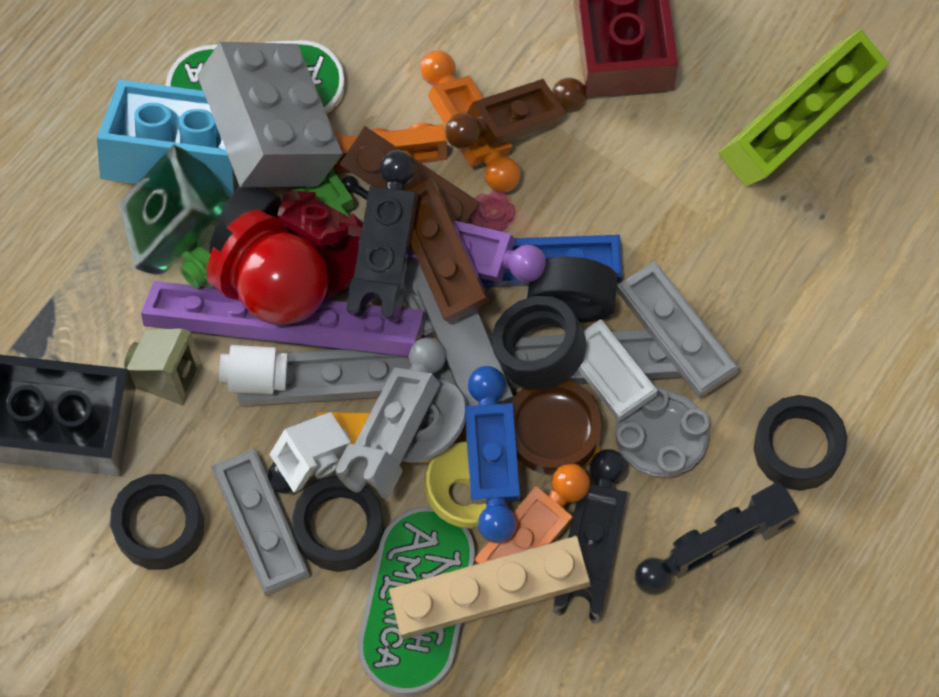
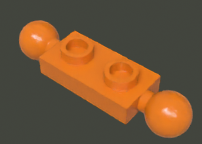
(456, 96)
(540, 515)

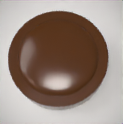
(555, 427)

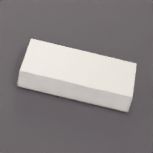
(614, 373)

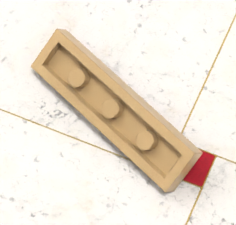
(489, 587)

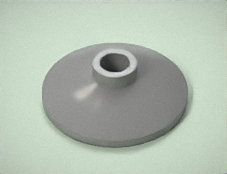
(439, 425)

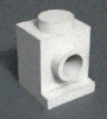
(310, 450)

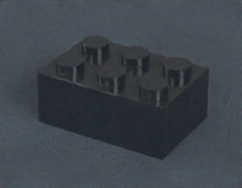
(64, 414)

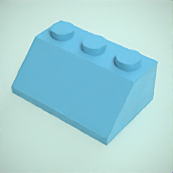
(146, 123)

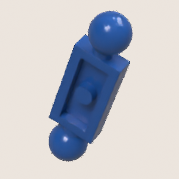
(492, 454)

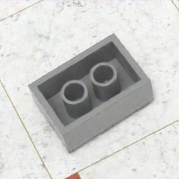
(269, 114)

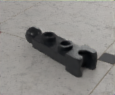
(385, 239)
(767, 514)
(597, 530)

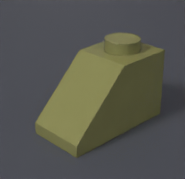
(164, 363)

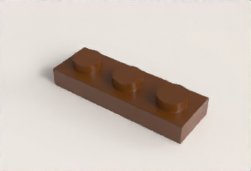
(365, 159)
(444, 256)

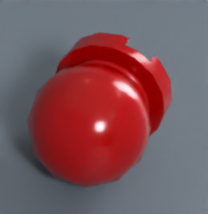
(269, 270)

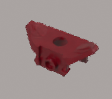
(324, 226)

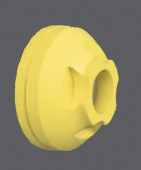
(442, 472)

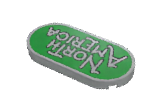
(411, 550)

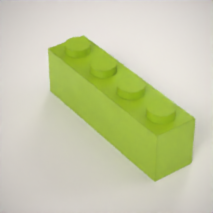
(803, 108)

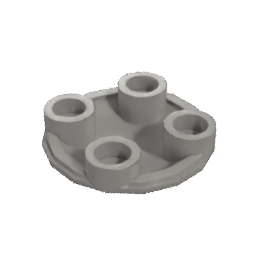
(664, 435)

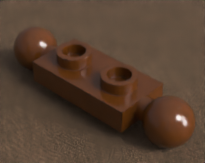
(515, 113)

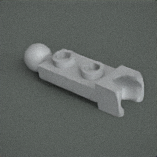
(393, 422)

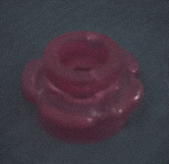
(498, 221)

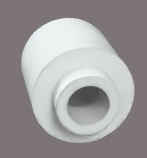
(253, 369)

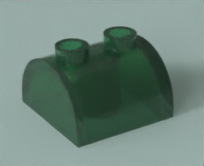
(170, 210)

